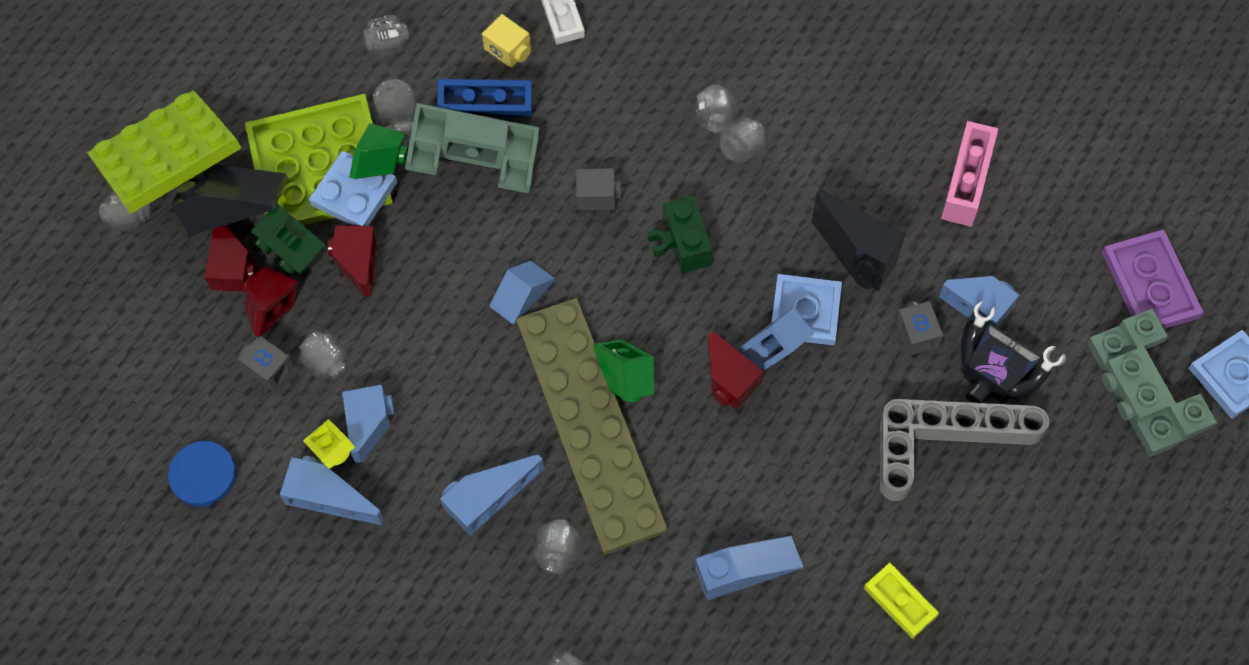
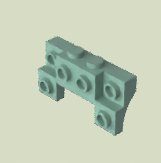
(472, 140)
(1140, 388)

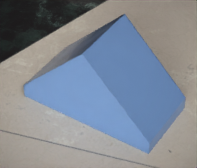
(520, 290)

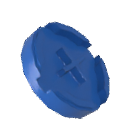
(202, 473)

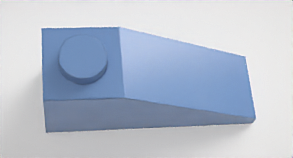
(319, 489)
(484, 493)
(746, 565)

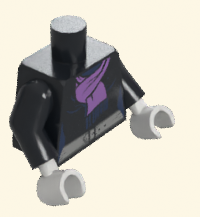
(1000, 363)

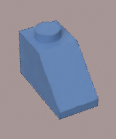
(968, 292)
(777, 340)
(366, 418)

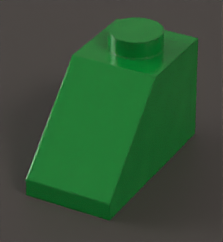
(378, 152)
(626, 369)

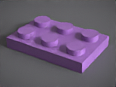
(1152, 279)

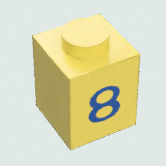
(507, 41)

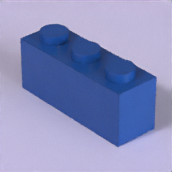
(486, 97)

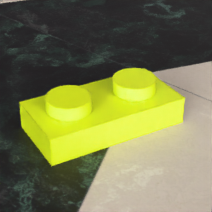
(329, 444)
(901, 600)

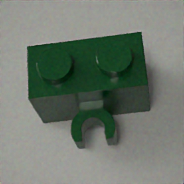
(684, 234)
(289, 240)

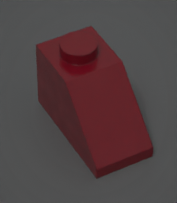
(355, 254)
(228, 262)
(268, 298)
(731, 373)

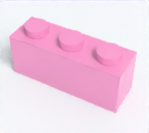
(969, 173)

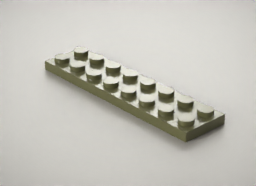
(591, 427)

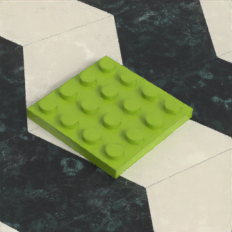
(306, 147)
(163, 151)

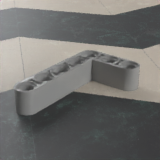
(948, 430)

